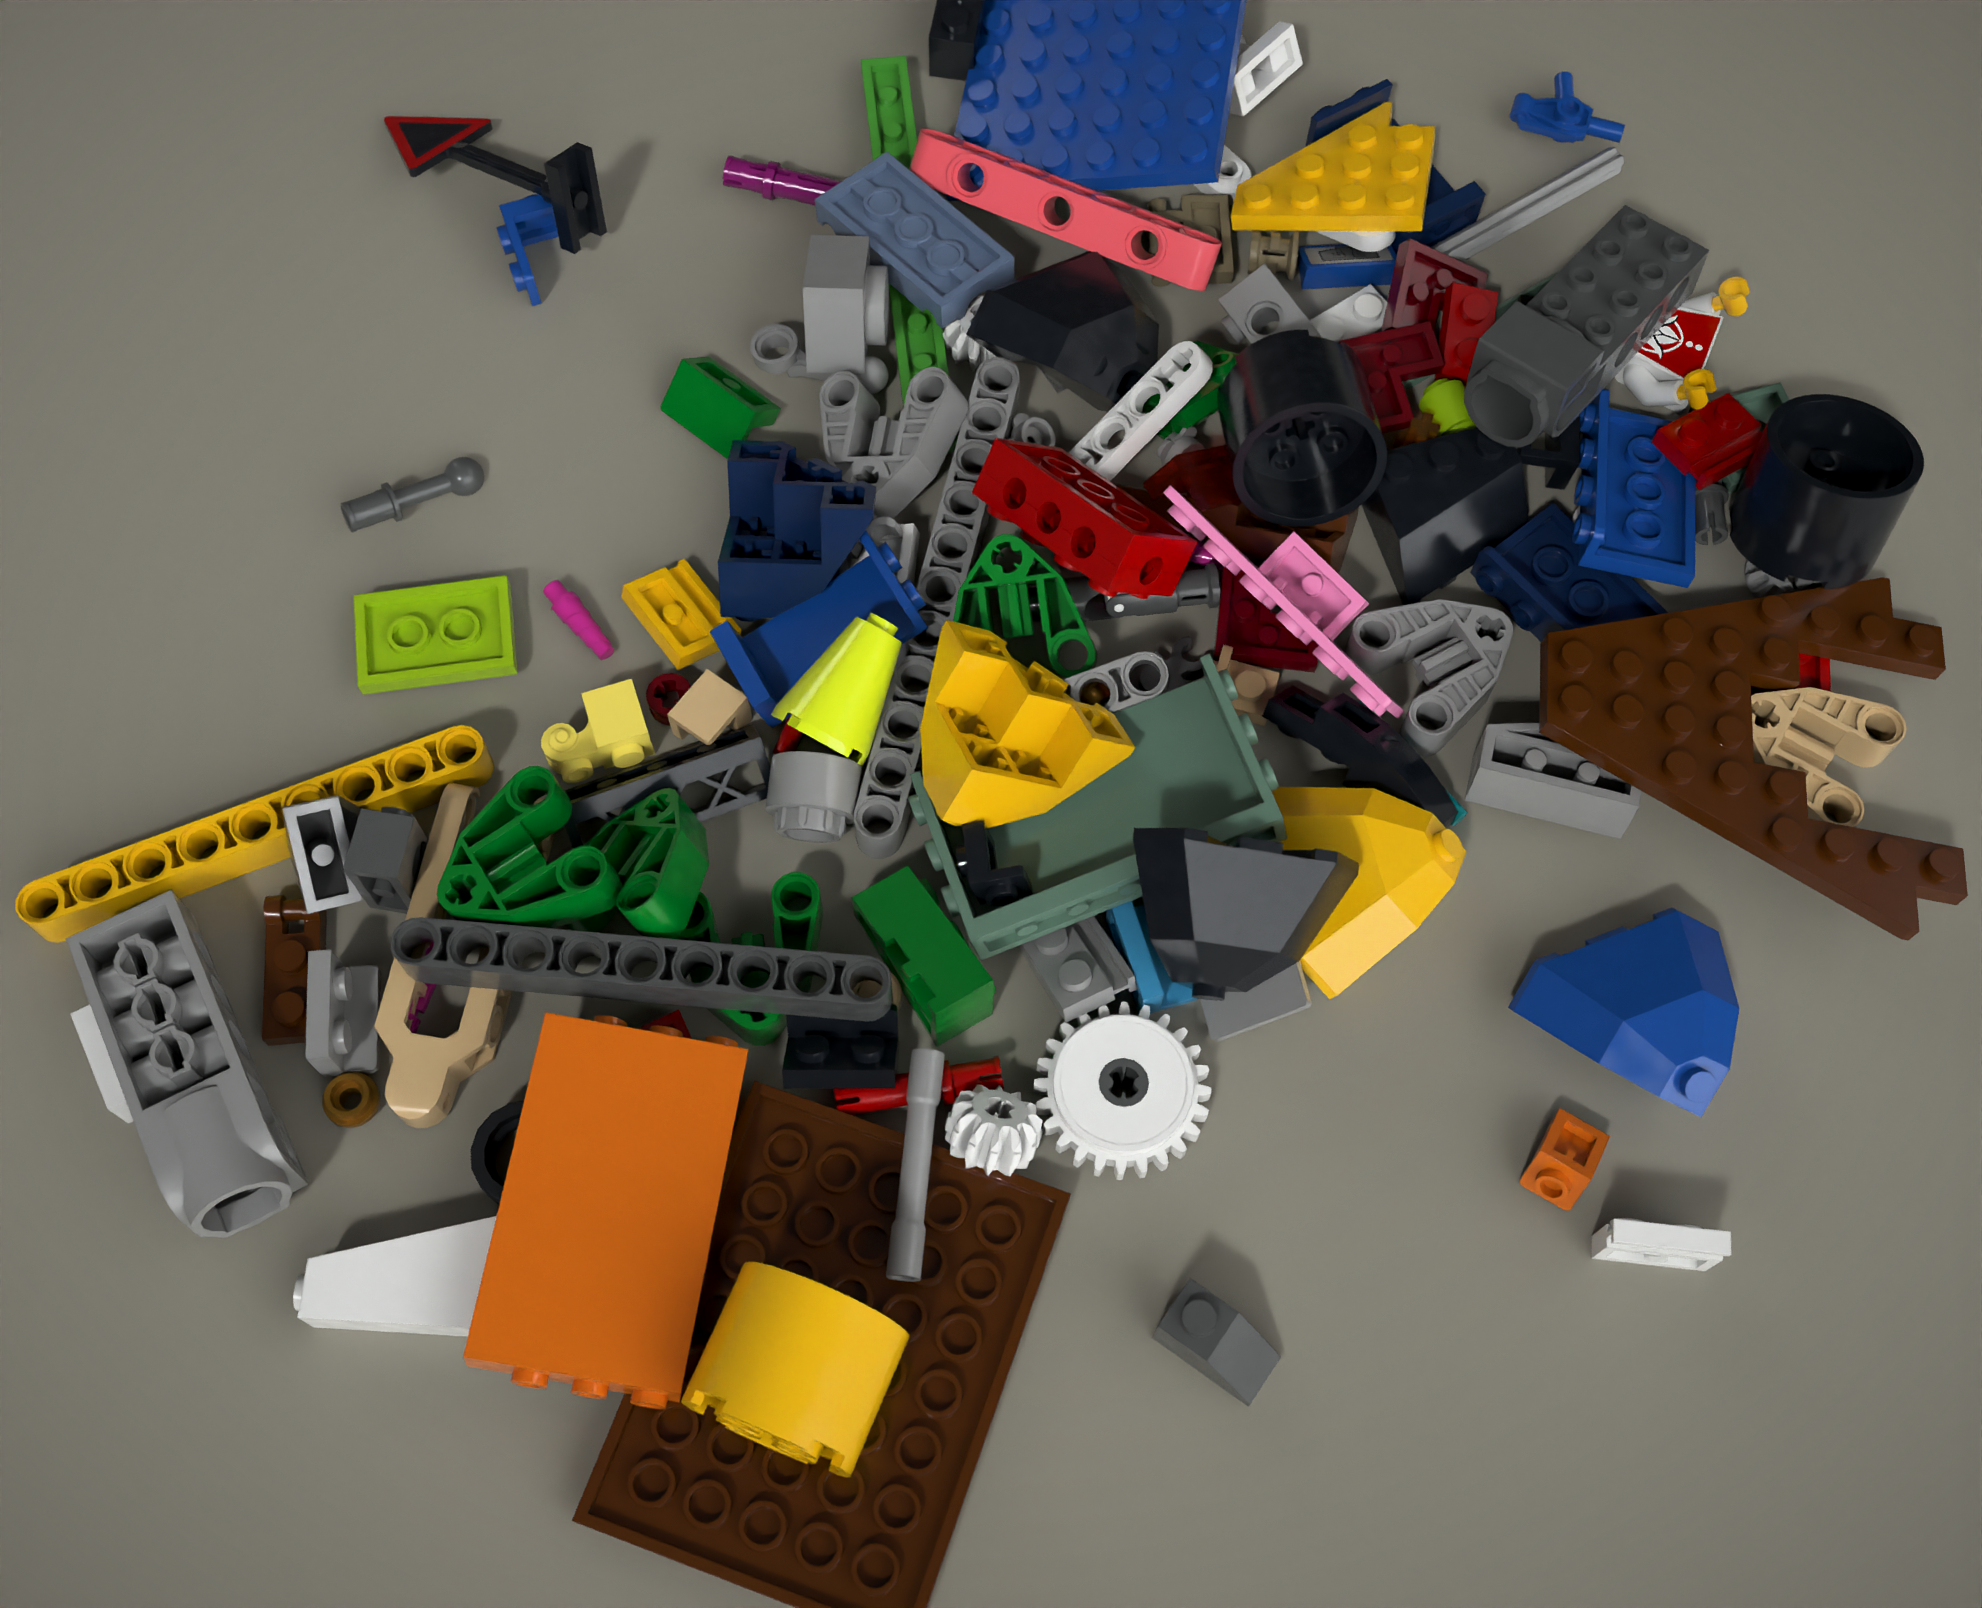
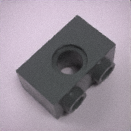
(386, 857)

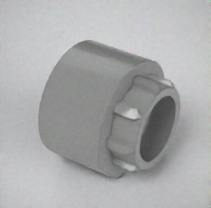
(812, 795)

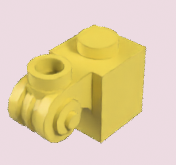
(611, 738)

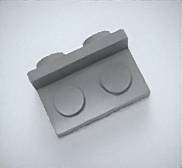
(342, 1015)

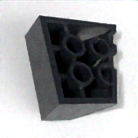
(1443, 507)

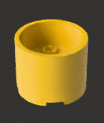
(797, 1367)

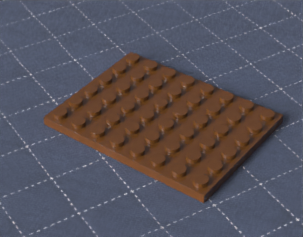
(820, 1201)

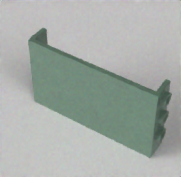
(1186, 772)

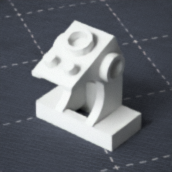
(1264, 66)

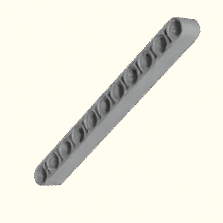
(937, 577)

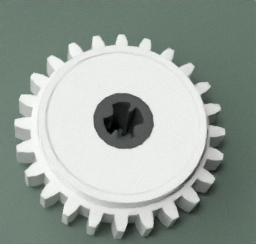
(1122, 1129)

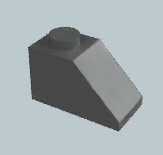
(1217, 1342)

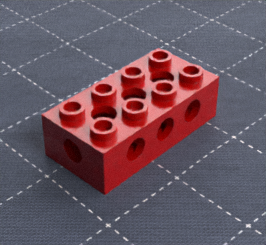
(1083, 519)

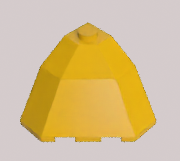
(1007, 736)
(1402, 875)

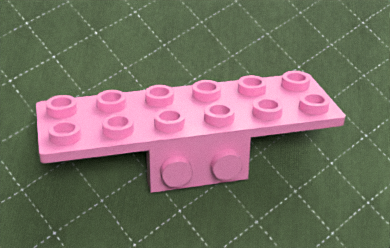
(1311, 593)

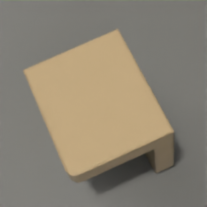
(709, 709)

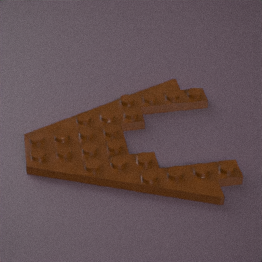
(1673, 716)

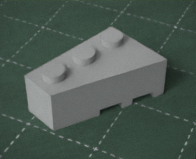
(1543, 780)

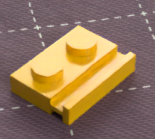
(677, 612)

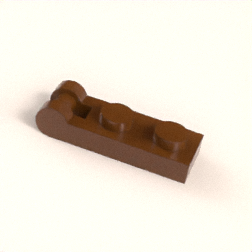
(288, 968)

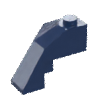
(785, 528)

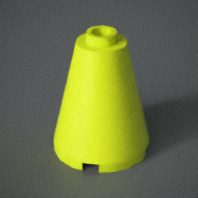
(845, 689)

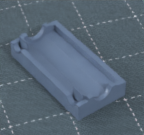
(927, 243)

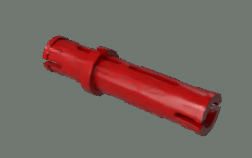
(955, 1079)

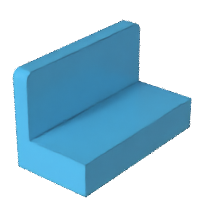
(1132, 940)

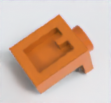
(1565, 1160)

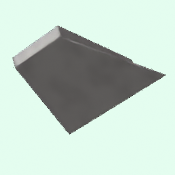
(318, 845)

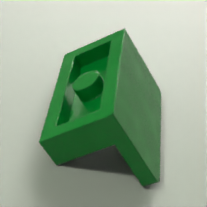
(716, 404)

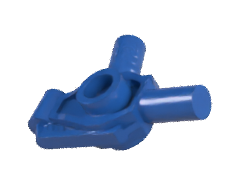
(1562, 117)

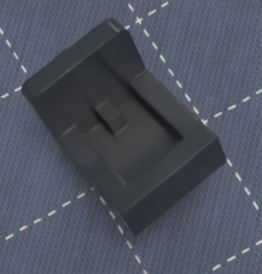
(979, 863)

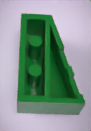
(925, 954)

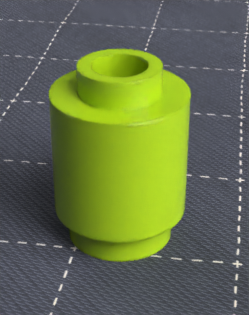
(1446, 403)

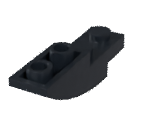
(1363, 742)

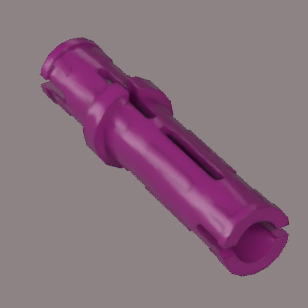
(775, 181)

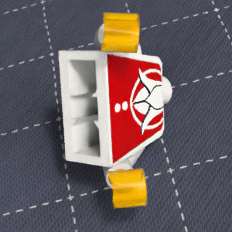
(1673, 361)

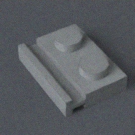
(1079, 967)

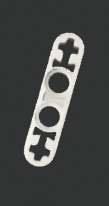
(1128, 413)

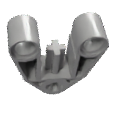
(895, 454)
(1472, 640)

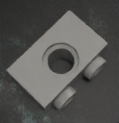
(1258, 302)

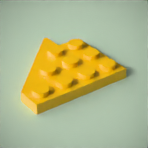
(1346, 181)

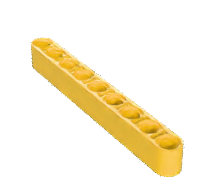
(233, 831)

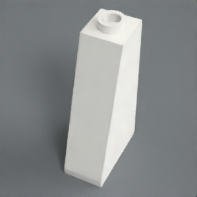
(399, 1284)

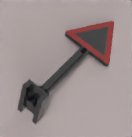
(568, 182)

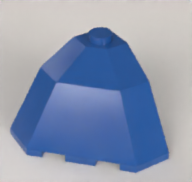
(1643, 1005)

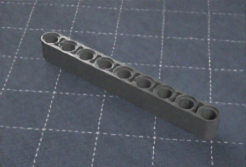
(621, 953)

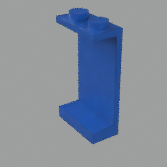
(786, 646)

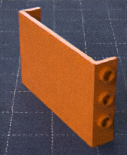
(608, 1210)

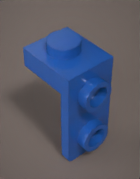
(526, 223)

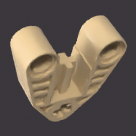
(1811, 725)

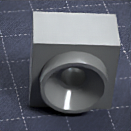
(843, 304)

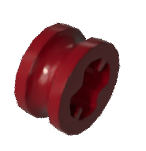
(659, 687)

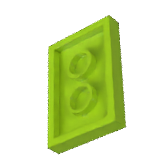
(434, 635)

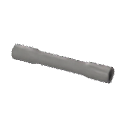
(908, 1229)

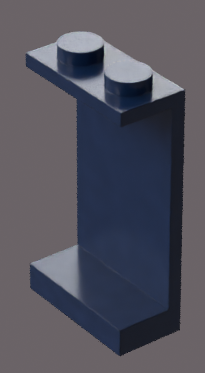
(1445, 209)

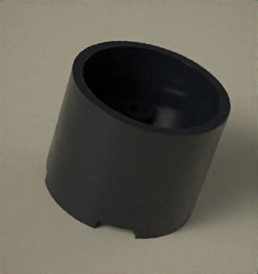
(1301, 429)
(1824, 489)

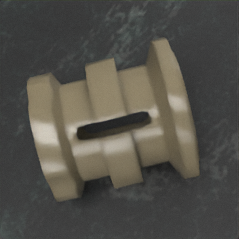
(1276, 245)

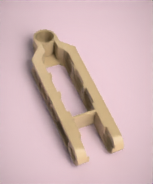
(426, 1067)

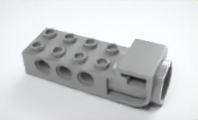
(186, 1069)

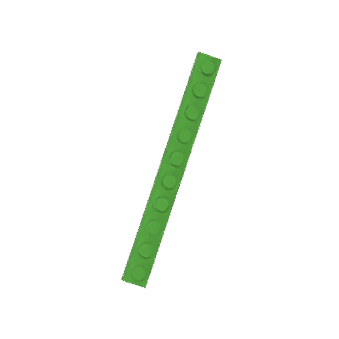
(893, 130)

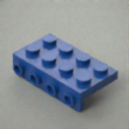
(1632, 499)

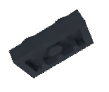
(841, 1052)

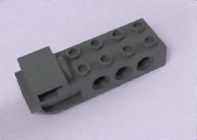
(1580, 330)

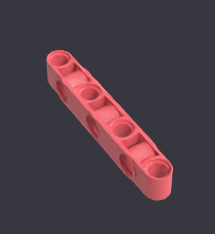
(1095, 219)

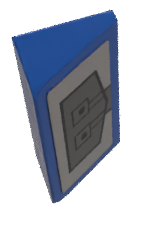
(1344, 266)

